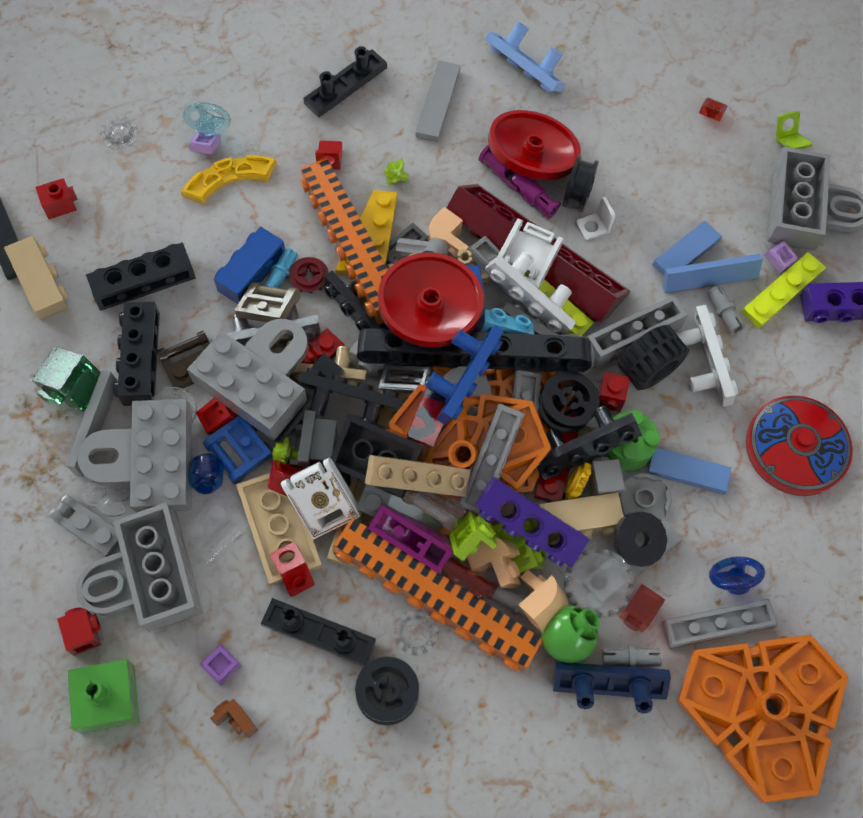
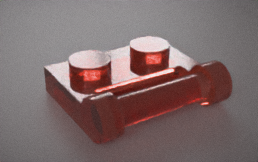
(479, 585)

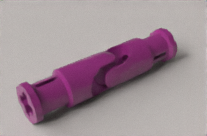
(530, 190)

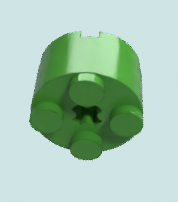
(637, 453)

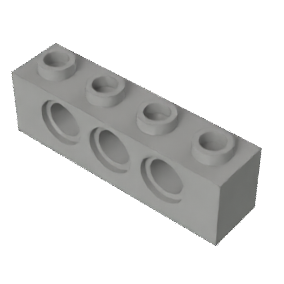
(617, 338)

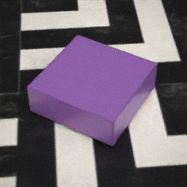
(220, 664)

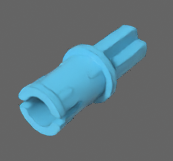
(281, 270)

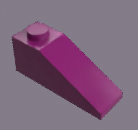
(412, 537)

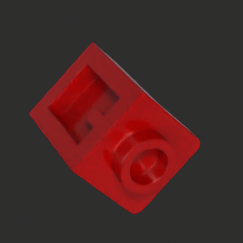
(214, 416)

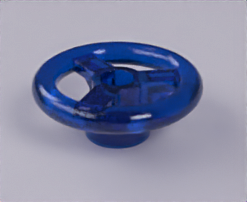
(736, 579)

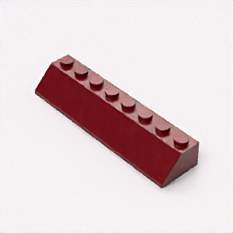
(491, 217)

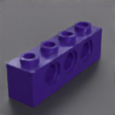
(818, 296)
(564, 551)

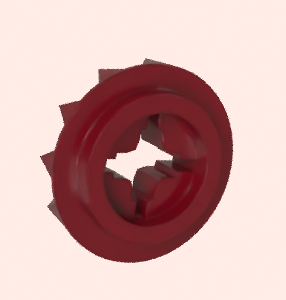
(299, 270)

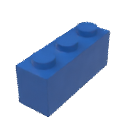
(249, 264)

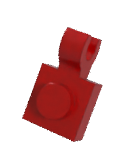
(324, 343)

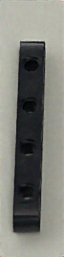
(519, 352)

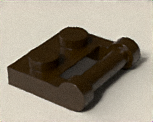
(178, 371)

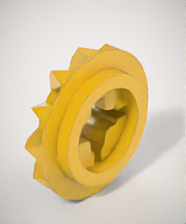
(577, 481)

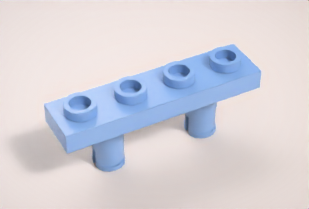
(516, 57)

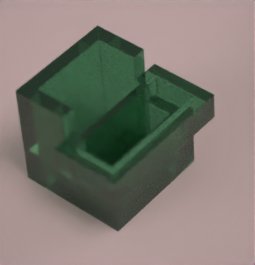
(66, 378)

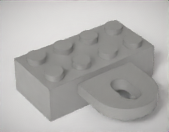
(806, 201)
(254, 378)
(151, 455)
(149, 570)

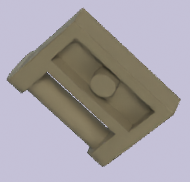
(266, 302)

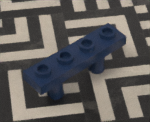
(609, 680)

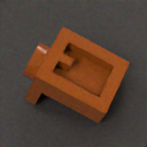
(240, 720)

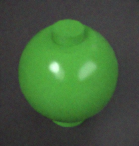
(571, 634)

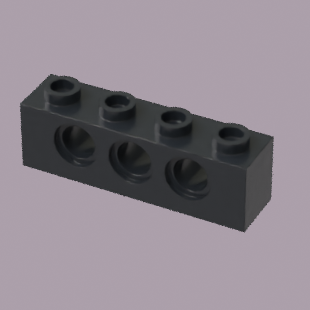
(132, 286)

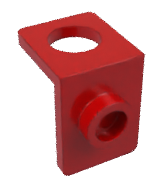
(332, 151)
(294, 573)

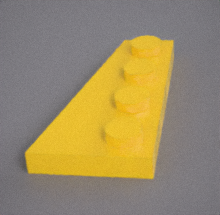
(378, 221)

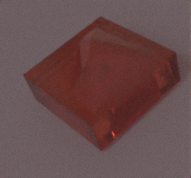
(713, 109)

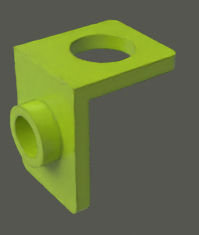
(791, 137)

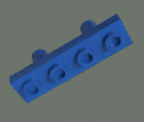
(478, 365)

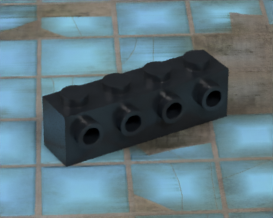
(137, 352)

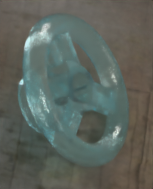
(207, 124)

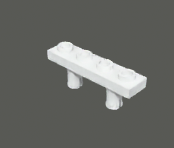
(523, 290)
(712, 345)

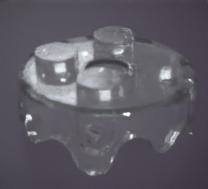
(617, 574)

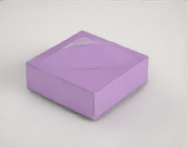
(204, 144)
(781, 256)

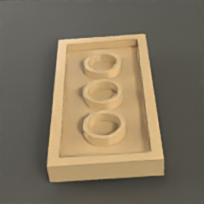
(275, 525)

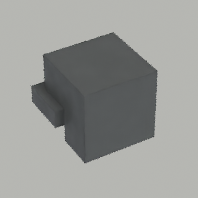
(314, 440)

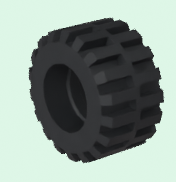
(653, 357)

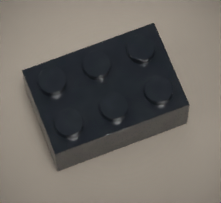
(365, 438)

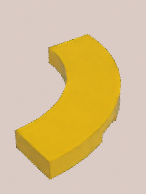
(227, 171)

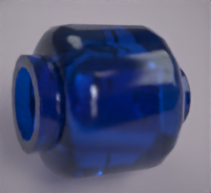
(206, 473)

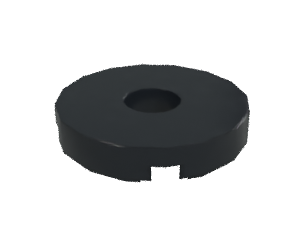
(654, 543)

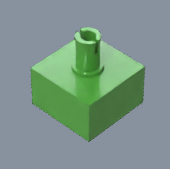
(103, 696)

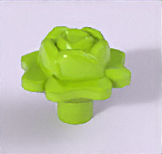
(395, 172)
(283, 451)

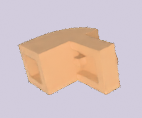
(447, 227)
(499, 559)
(544, 600)

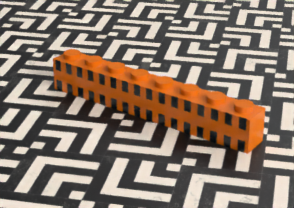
(346, 231)
(437, 595)

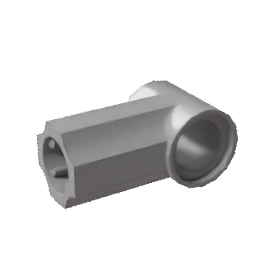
(409, 246)

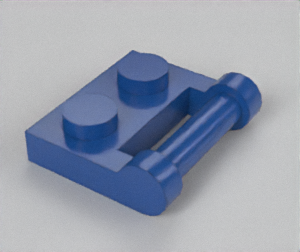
(245, 444)

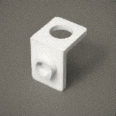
(603, 219)

